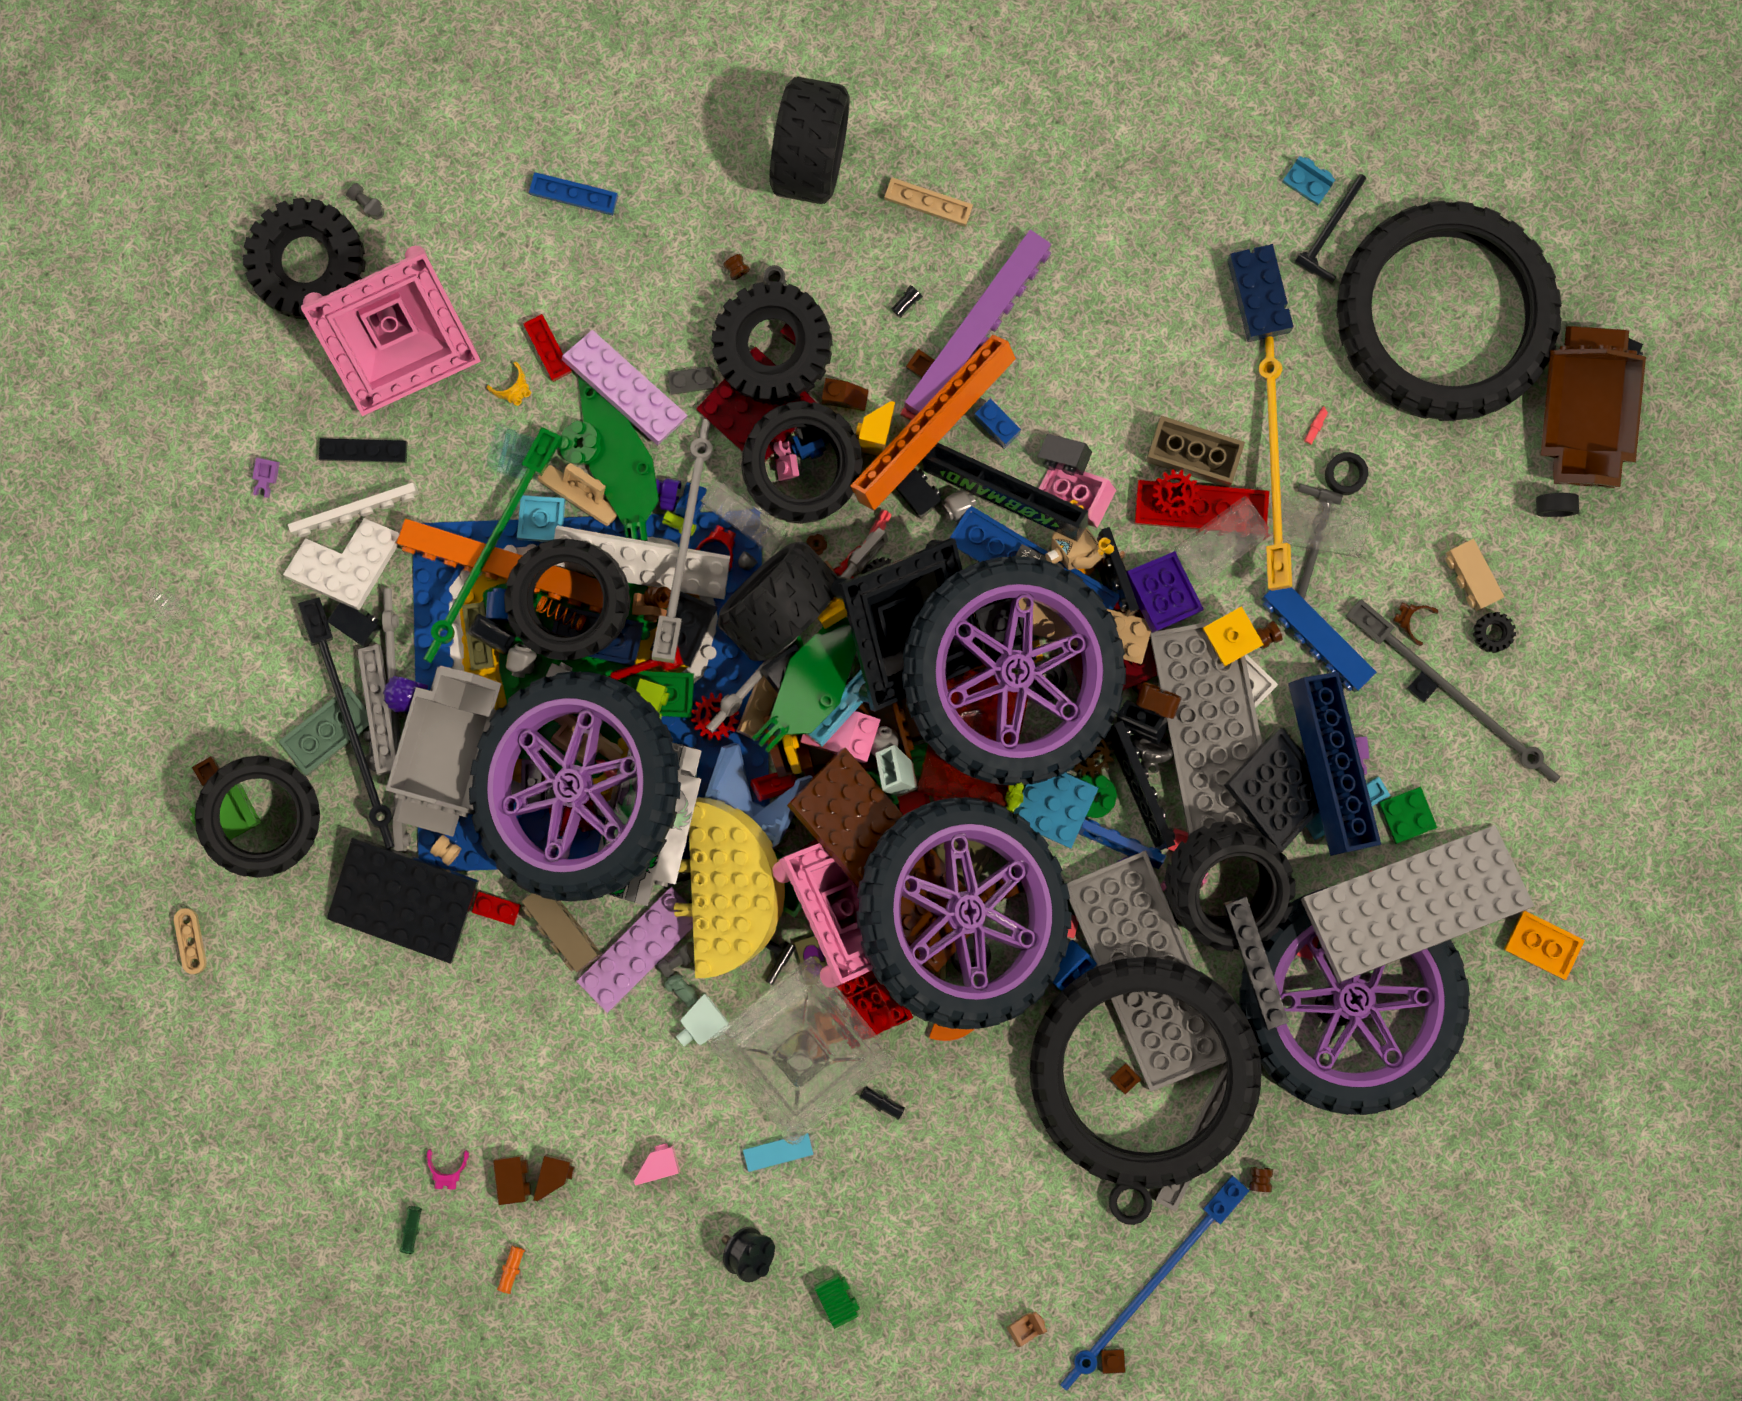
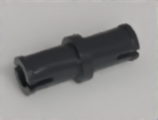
(882, 1102)

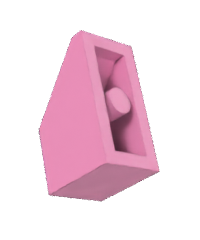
(658, 1165)

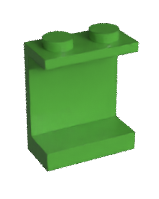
(236, 813)

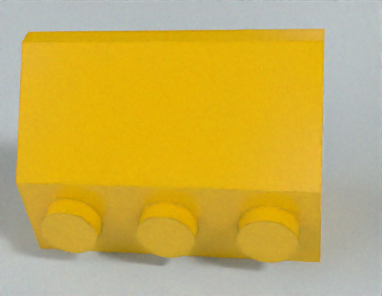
(875, 429)

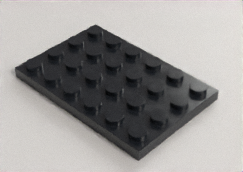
(402, 899)

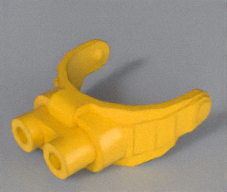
(516, 392)

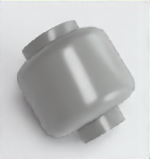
(957, 504)
(521, 660)
(884, 738)

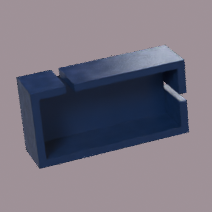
(1260, 293)

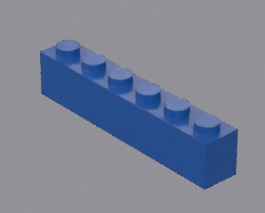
(1319, 637)

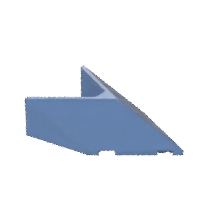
(731, 786)

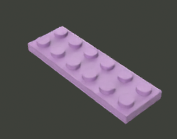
(624, 387)
(636, 951)

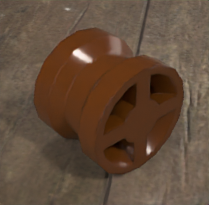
(736, 266)

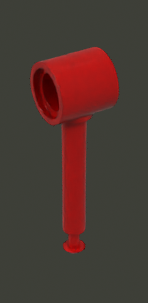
(647, 665)

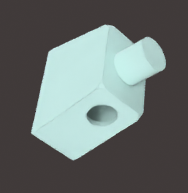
(896, 771)
(701, 1022)

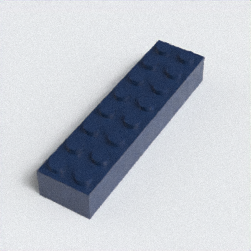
(1334, 763)

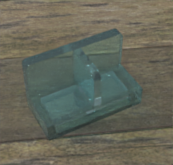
(513, 453)

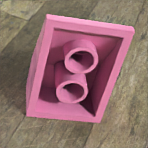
(1088, 489)
(855, 734)

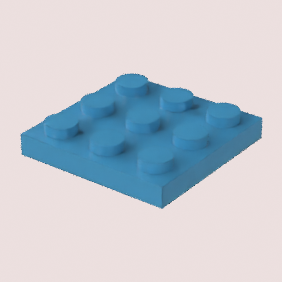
(1057, 807)

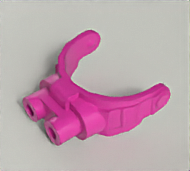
(445, 1179)

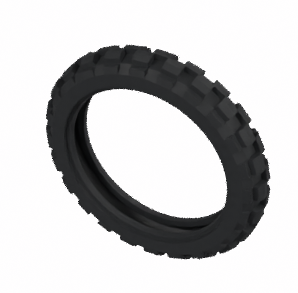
(1493, 233)
(1126, 1166)

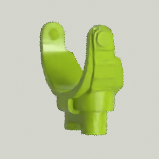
(1014, 796)

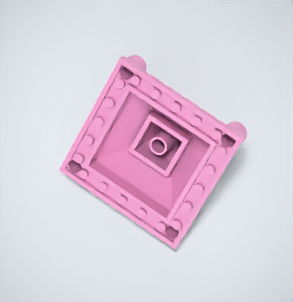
(391, 332)
(830, 909)

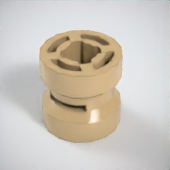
(445, 850)

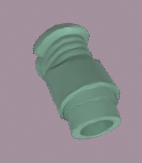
(684, 991)

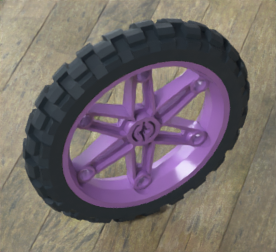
(926, 663)
(654, 803)
(895, 960)
(1372, 1090)

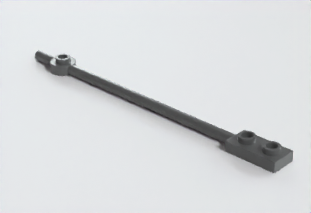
(1379, 630)

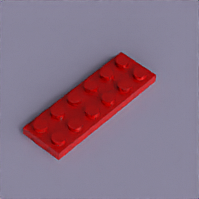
(1211, 503)

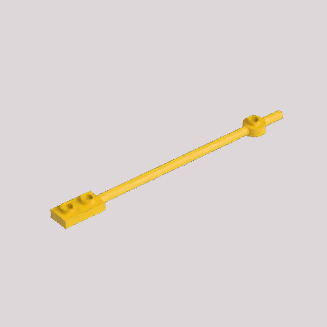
(1279, 554)

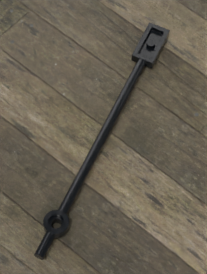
(319, 633)

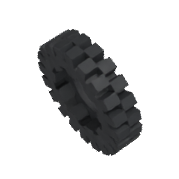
(282, 227)
(783, 380)

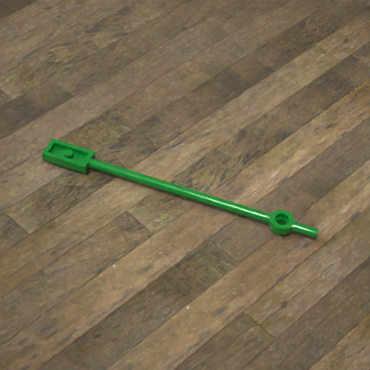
(535, 462)

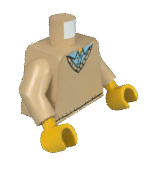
(1080, 553)

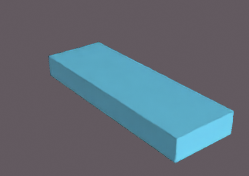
(776, 1153)

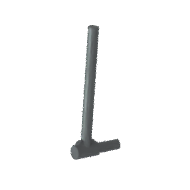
(1323, 496)

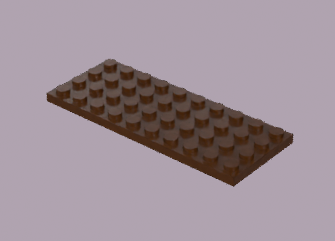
(848, 818)

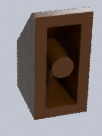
(844, 394)
(553, 1175)

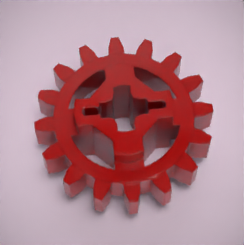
(1168, 488)
(707, 704)

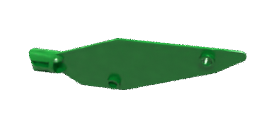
(622, 463)
(811, 684)

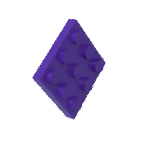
(1163, 592)

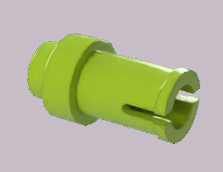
(676, 522)

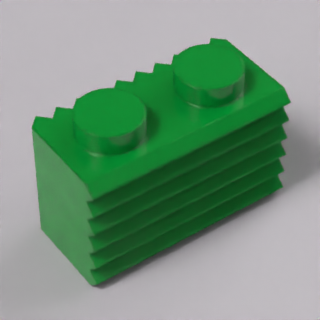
(836, 1300)

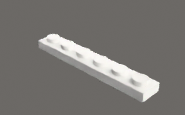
(345, 513)

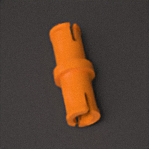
(510, 1269)

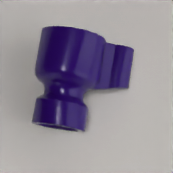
(667, 490)

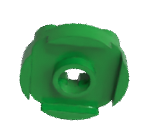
(591, 442)
(1107, 799)

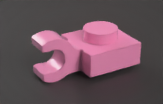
(787, 463)

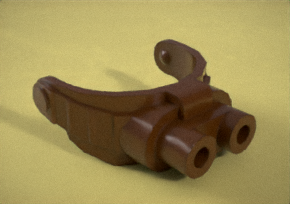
(1405, 616)

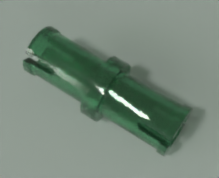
(410, 1229)

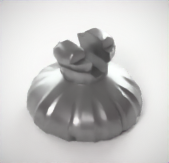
(1152, 754)

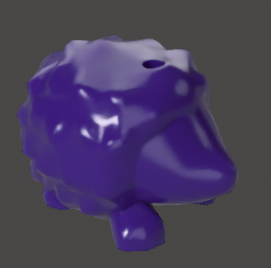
(399, 693)

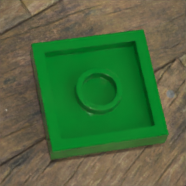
(1408, 815)

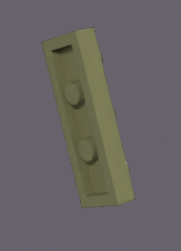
(479, 653)

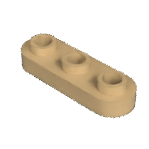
(183, 933)

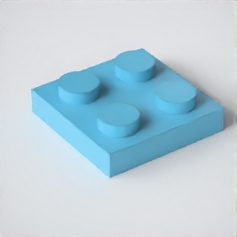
(540, 517)

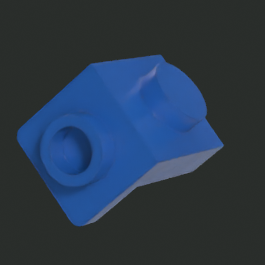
(813, 449)
(682, 504)

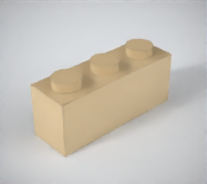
(1474, 575)

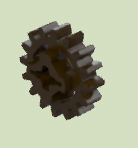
(1100, 753)

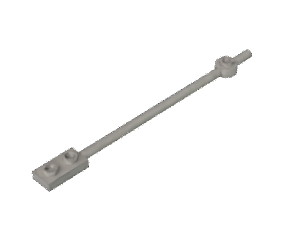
(859, 560)
(390, 622)
(669, 626)

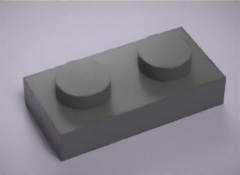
(690, 380)
(531, 776)

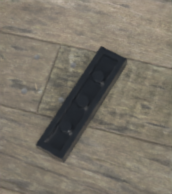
(363, 450)

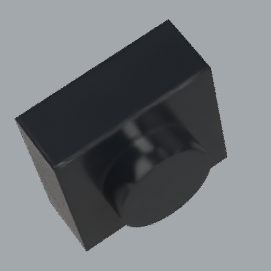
(1422, 687)

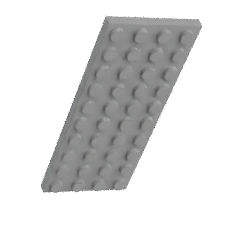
(1212, 726)
(1416, 903)
(1130, 917)

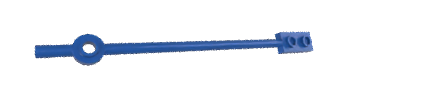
(1218, 1209)

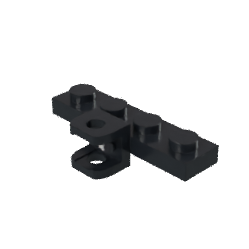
(1115, 576)

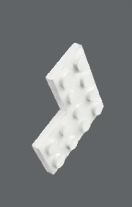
(346, 575)

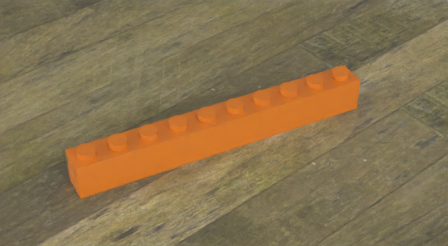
(933, 422)
(465, 552)

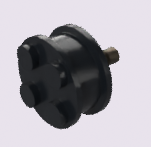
(748, 1254)

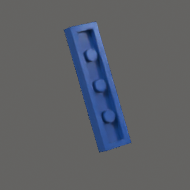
(573, 193)
(1114, 840)

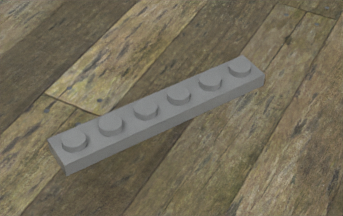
(378, 712)

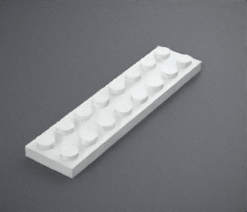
(655, 563)

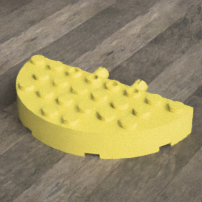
(731, 888)

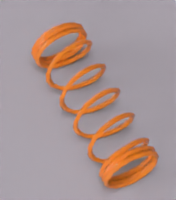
(580, 623)

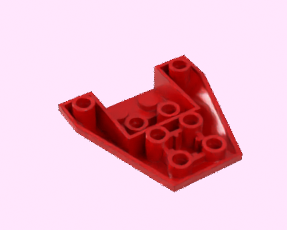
(874, 1003)

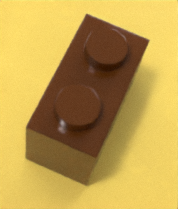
(511, 1179)

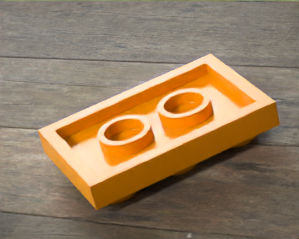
(1544, 945)

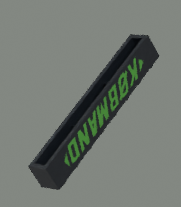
(1006, 491)

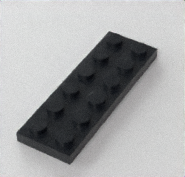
(1142, 792)

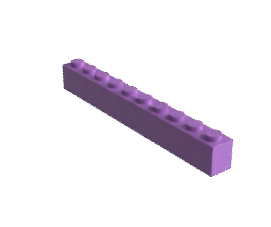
(982, 318)

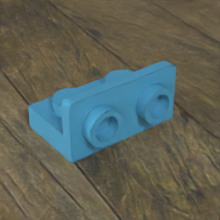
(1309, 180)

